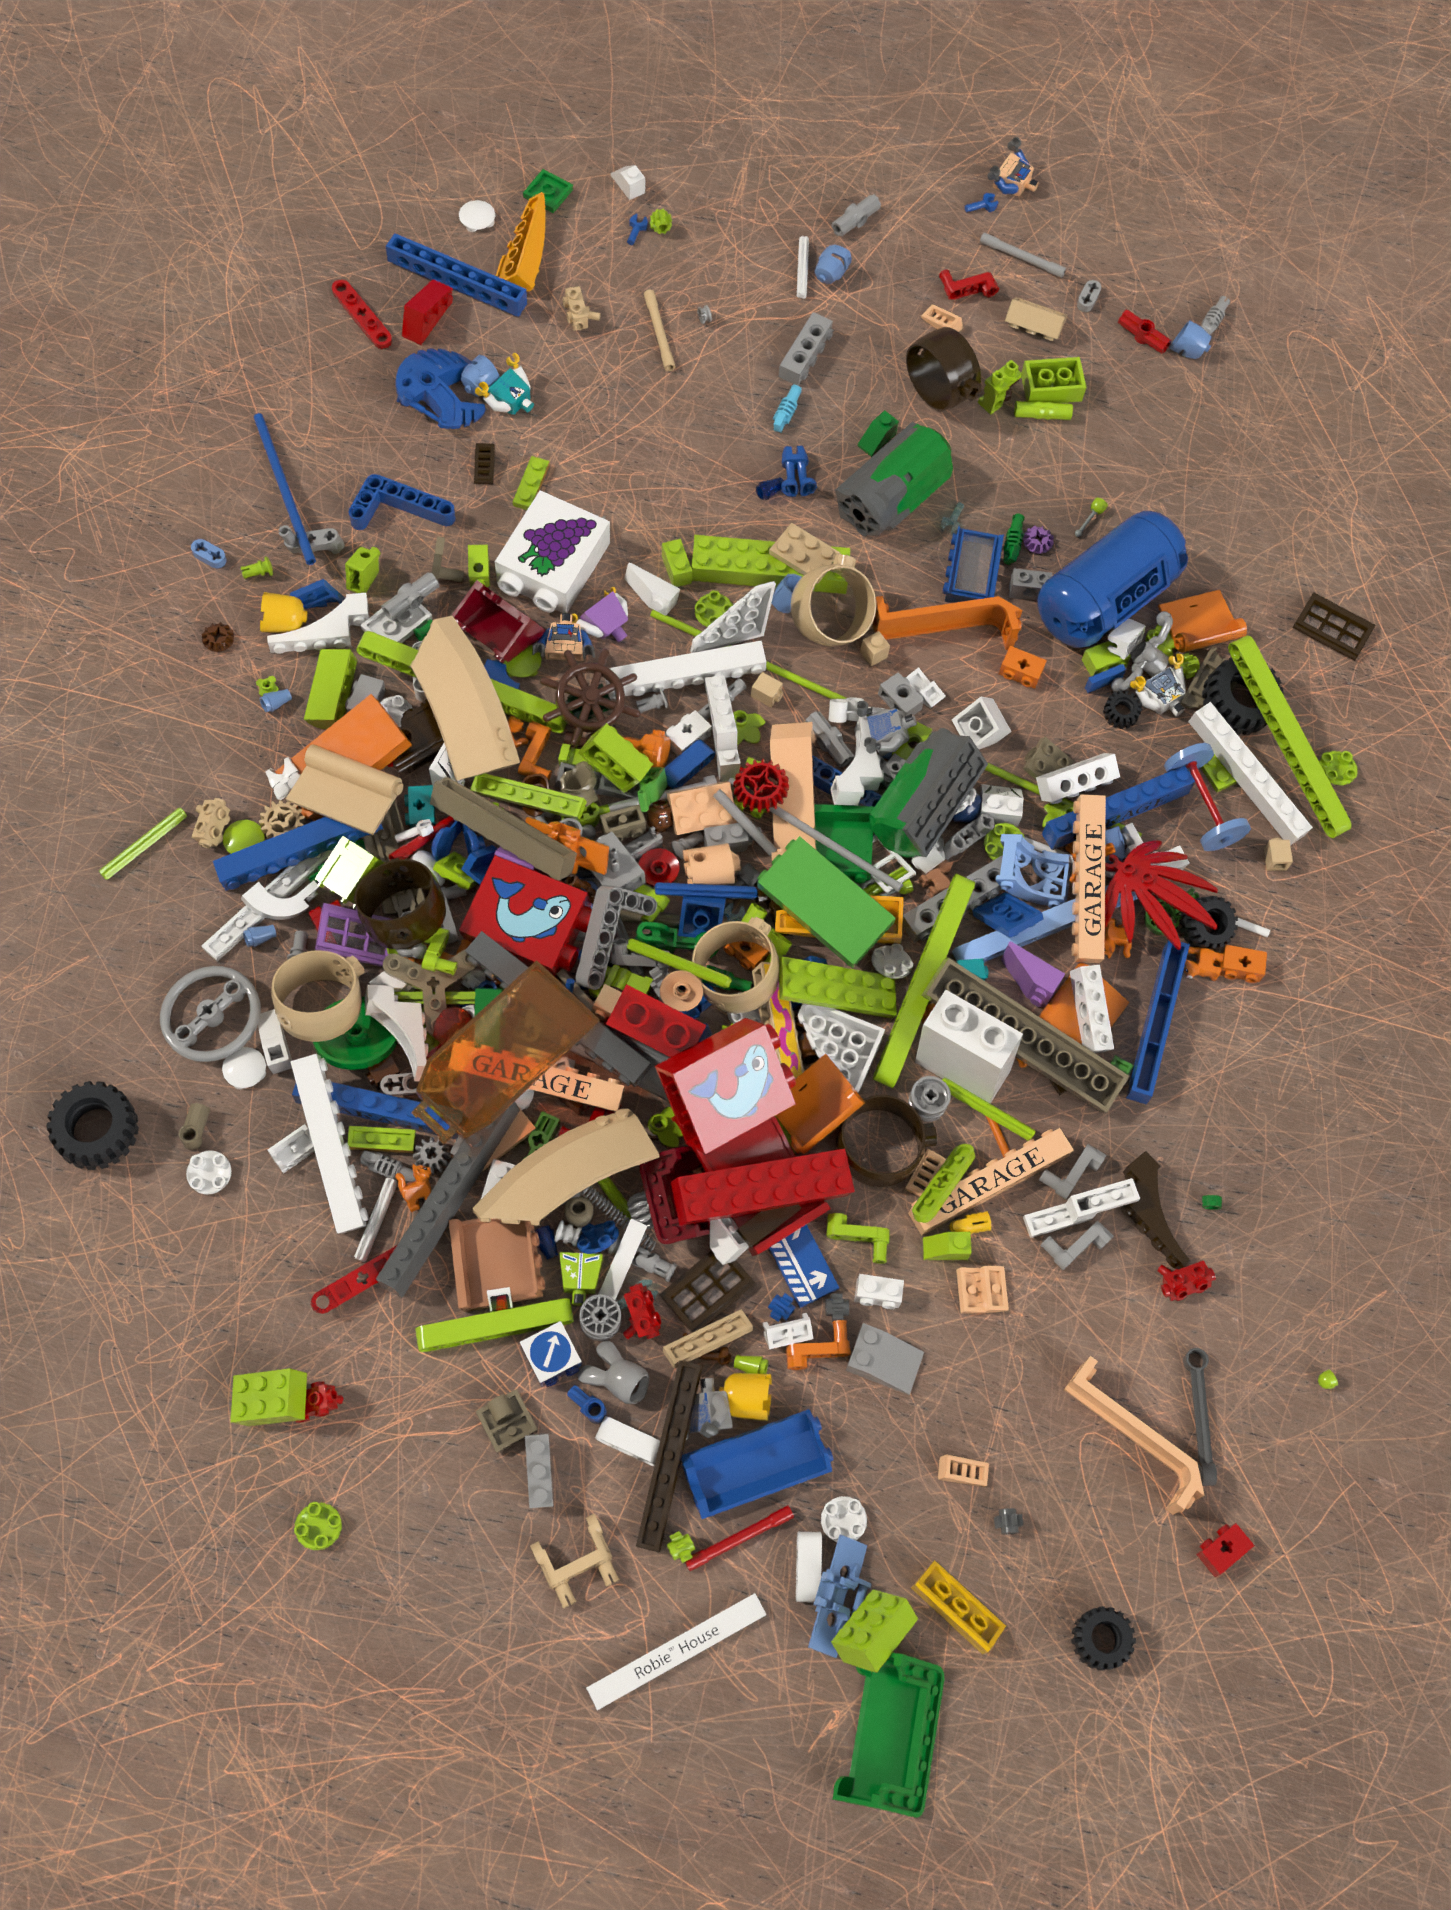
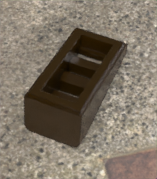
(484, 451)

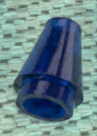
(768, 488)
(547, 1242)

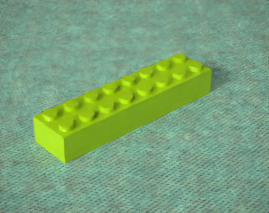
(749, 564)

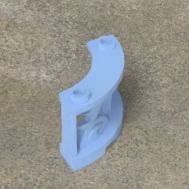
(1012, 881)

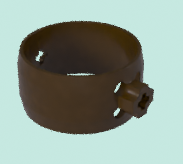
(941, 366)
(418, 924)
(925, 1136)

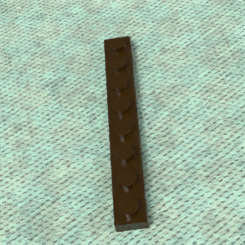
(669, 1456)

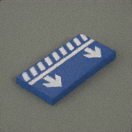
(803, 1267)

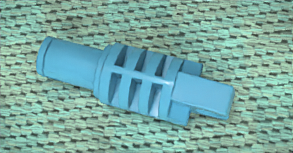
(786, 408)

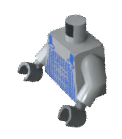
(886, 727)
(710, 1410)

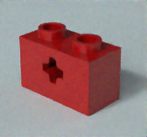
(1237, 1546)

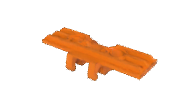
(597, 853)

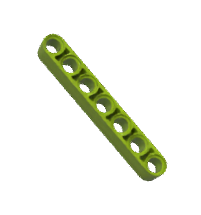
(493, 1325)

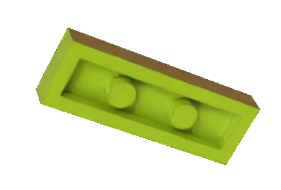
(531, 482)
(381, 1139)

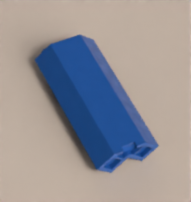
(756, 1463)

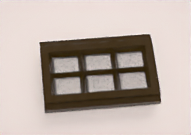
(1334, 626)
(706, 1291)

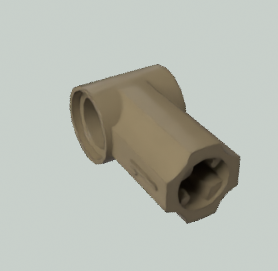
(194, 1124)

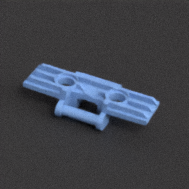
(833, 1591)

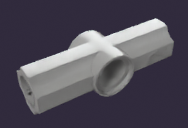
(856, 215)
(410, 596)
(830, 739)

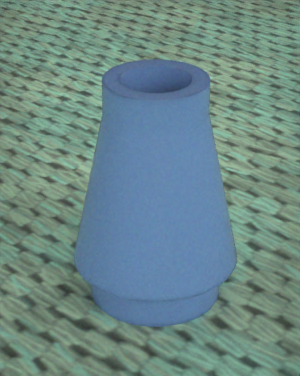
(274, 700)
(257, 935)

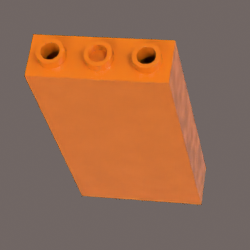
(362, 735)

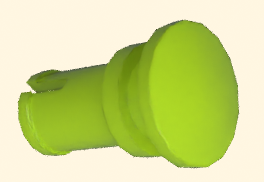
(257, 569)

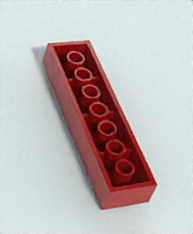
(762, 1187)

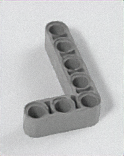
(607, 904)

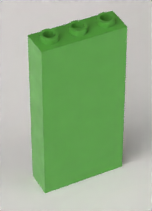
(825, 901)

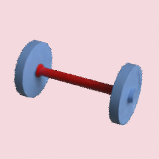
(1224, 833)

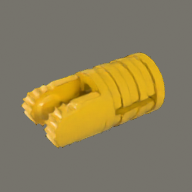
(966, 1225)

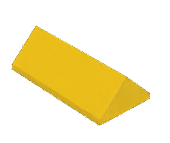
(959, 1607)

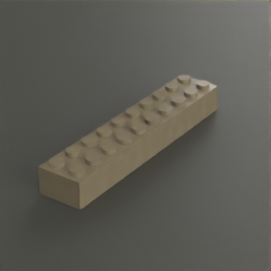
(1041, 1045)

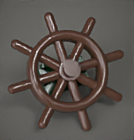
(592, 699)

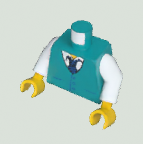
(510, 391)

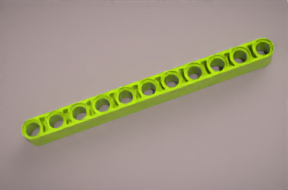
(513, 701)
(1289, 736)
(931, 959)

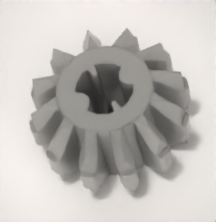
(429, 1148)
(639, 1209)

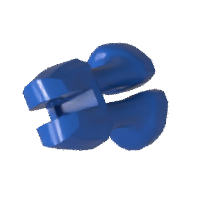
(790, 463)

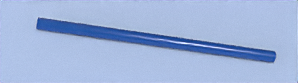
(284, 489)

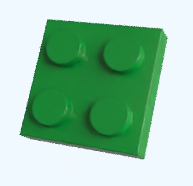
(553, 187)

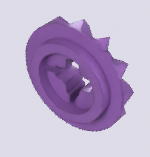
(1033, 544)

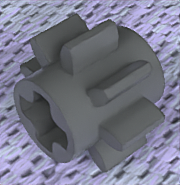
(837, 1307)
(1008, 1521)

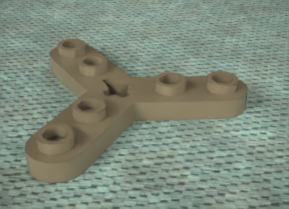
(415, 976)

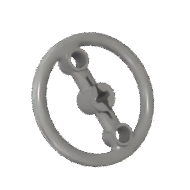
(215, 1018)

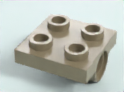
(1045, 759)
(506, 1420)

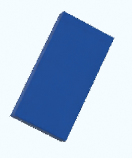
(1104, 678)

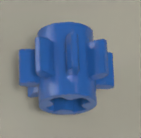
(781, 1307)

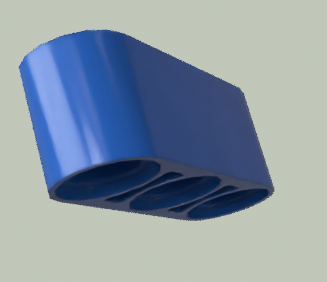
(688, 764)

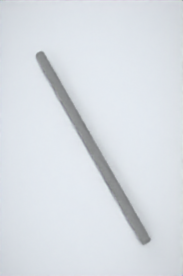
(831, 844)

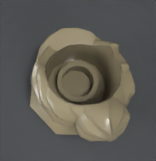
(580, 782)

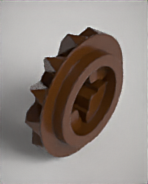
(223, 642)

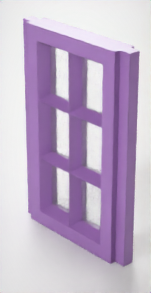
(344, 934)

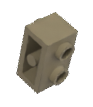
(624, 822)

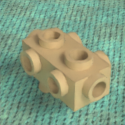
(577, 311)
(211, 822)

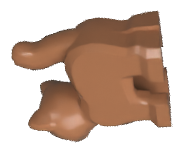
(937, 878)

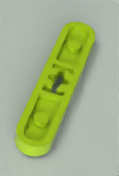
(938, 1189)

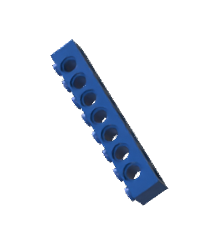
(456, 274)

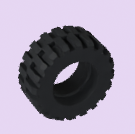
(1218, 692)
(76, 1104)

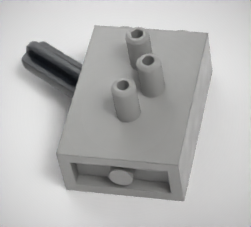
(621, 867)

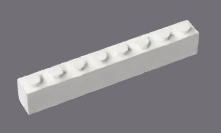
(692, 668)
(1250, 774)
(329, 1143)

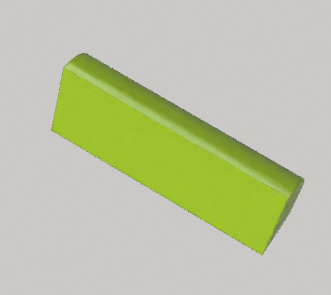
(330, 687)

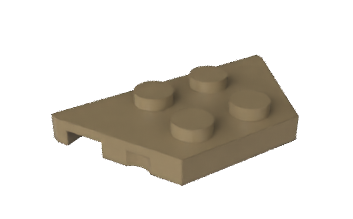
(1193, 696)

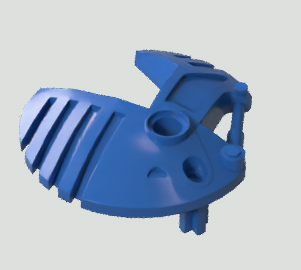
(427, 378)

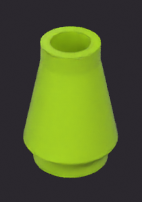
(751, 1364)

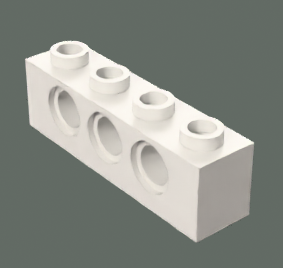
(1050, 783)
(1091, 1008)

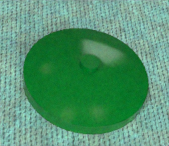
(360, 1046)

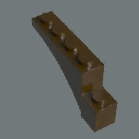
(1148, 1211)

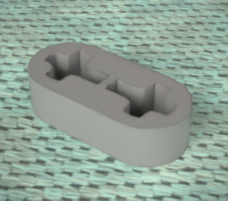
(1092, 297)

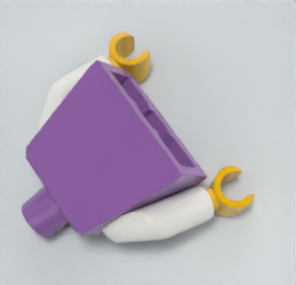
(605, 617)

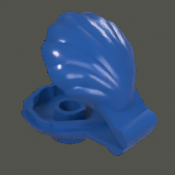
(444, 840)

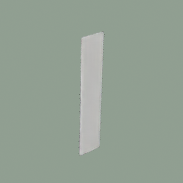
(623, 1259)

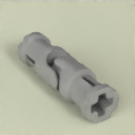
(649, 1261)

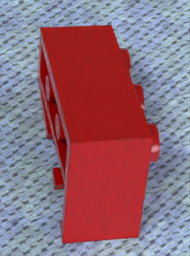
(425, 311)

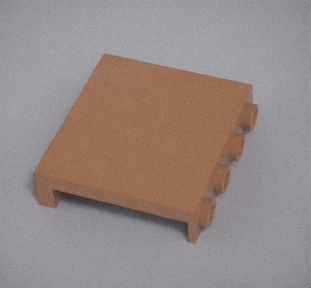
(495, 1258)

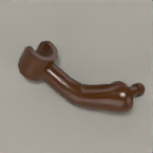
(723, 1356)

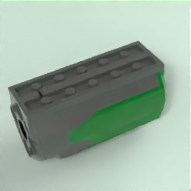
(895, 480)
(927, 793)

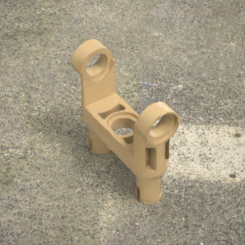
(599, 1558)

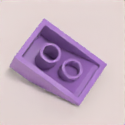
(1034, 976)

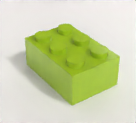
(1054, 380)
(615, 758)
(268, 1397)
(874, 1630)

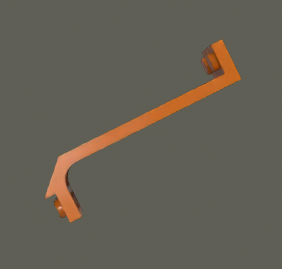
(950, 616)

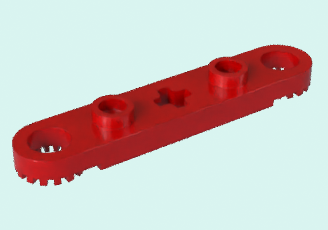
(354, 305)
(348, 1287)

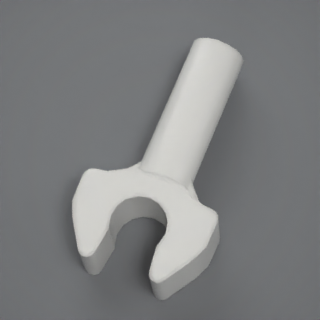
(422, 828)

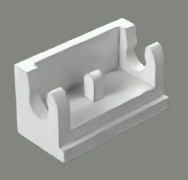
(1126, 637)
(292, 1149)
(788, 1332)

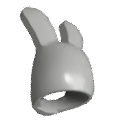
(619, 1378)

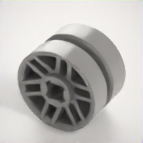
(930, 1098)
(589, 1314)

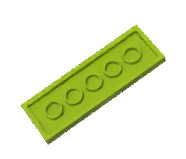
(836, 987)

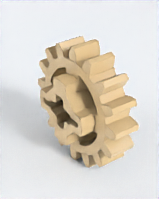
(281, 812)

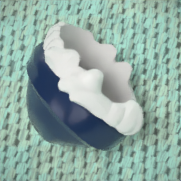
(969, 808)

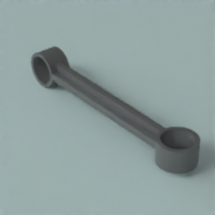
(1206, 1465)

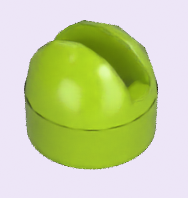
(1327, 1380)

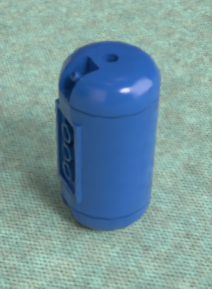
(1112, 579)

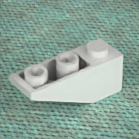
(274, 1042)

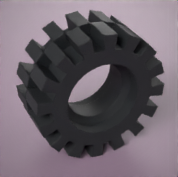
(1126, 700)

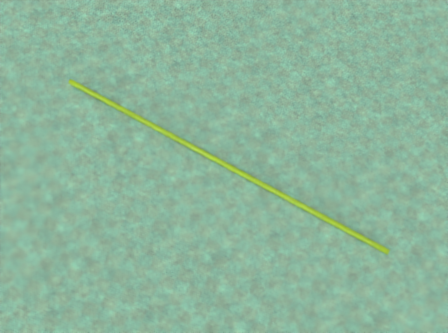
(832, 695)

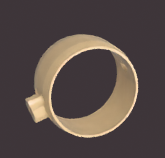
(864, 599)
(754, 931)
(312, 967)

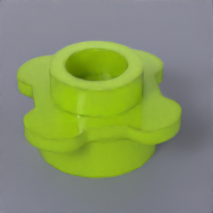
(261, 683)

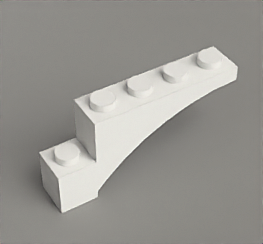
(328, 631)
(723, 727)
(862, 773)
(403, 1021)

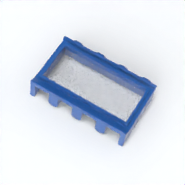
(973, 566)

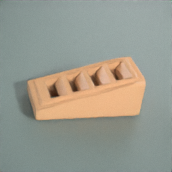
(953, 321)
(933, 1157)
(950, 1475)

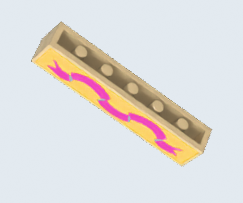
(781, 1017)

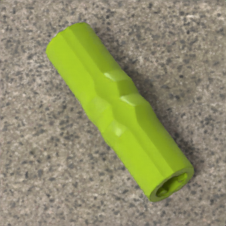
(1043, 410)

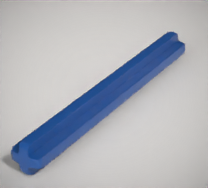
(702, 890)

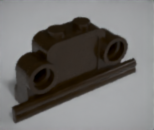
(423, 733)

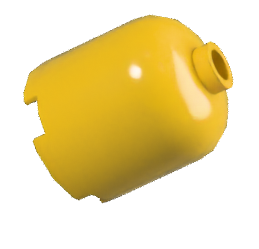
(281, 613)
(749, 1395)

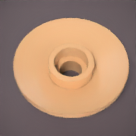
(681, 999)

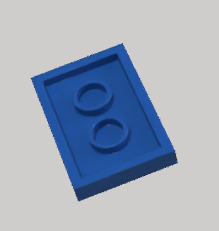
(1008, 914)

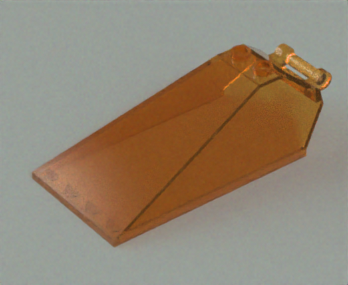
(501, 1053)

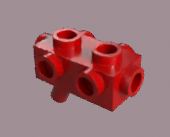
(1186, 1281)
(643, 1316)
(320, 1400)

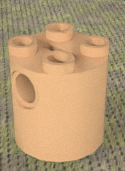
(711, 865)

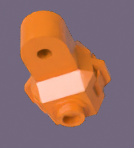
(654, 746)

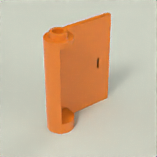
(1202, 621)
(1062, 1010)
(822, 1103)

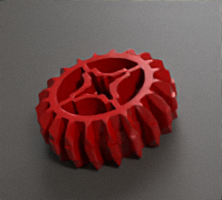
(754, 777)

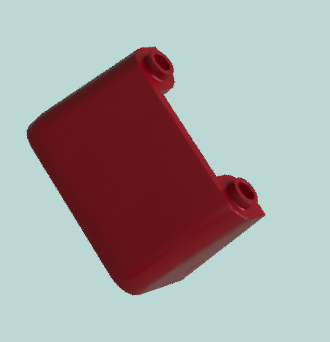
(496, 623)
(657, 1184)

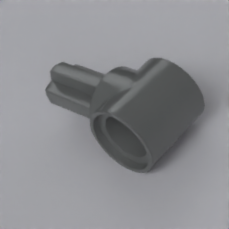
(747, 877)

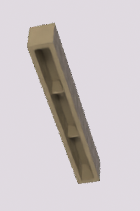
(503, 828)

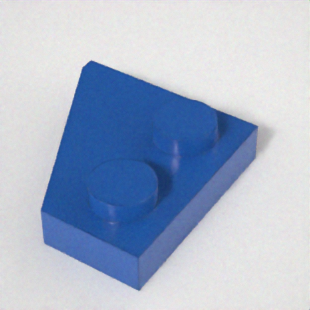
(318, 594)

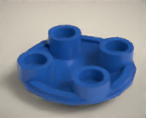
(597, 1237)

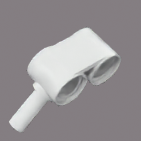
(844, 709)

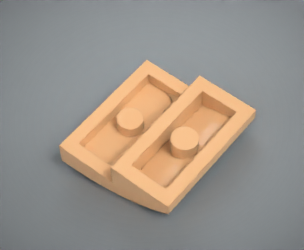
(982, 1289)

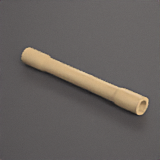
(666, 354)

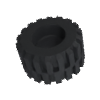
(1223, 917)
(1121, 1630)

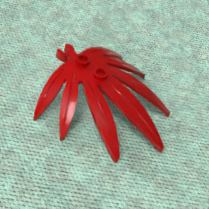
(1144, 879)

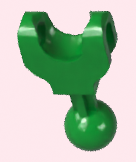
(666, 938)

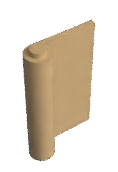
(344, 789)

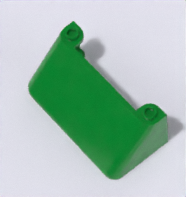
(894, 1737)

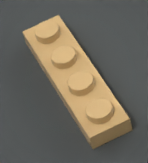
(708, 1338)

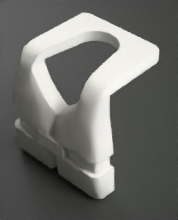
(283, 782)

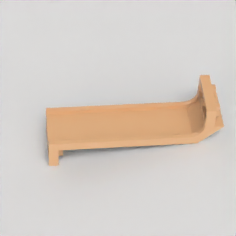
(793, 751)
(1184, 1466)

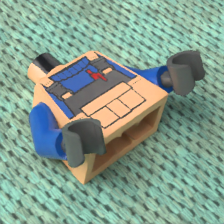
(1014, 173)
(564, 637)

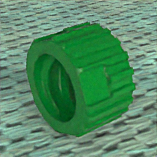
(1211, 1202)

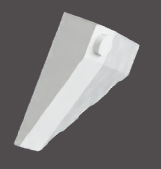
(740, 623)
(843, 1038)

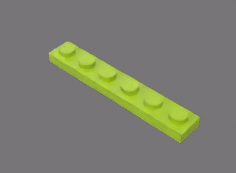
(529, 795)

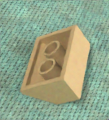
(1035, 318)

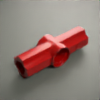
(1144, 331)

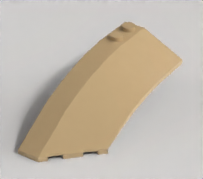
(463, 702)
(567, 1167)

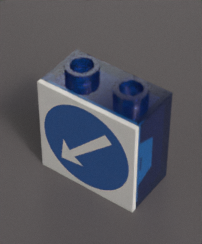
(551, 1355)

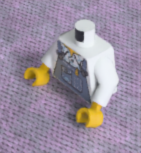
(1164, 689)

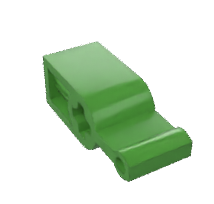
(652, 787)
(547, 1128)

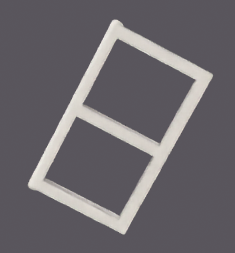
(887, 889)

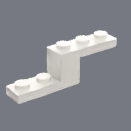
(1081, 1208)

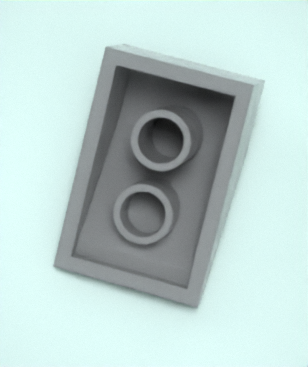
(884, 1359)

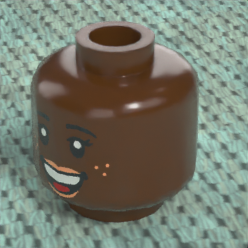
(659, 816)

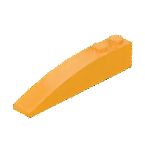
(526, 249)

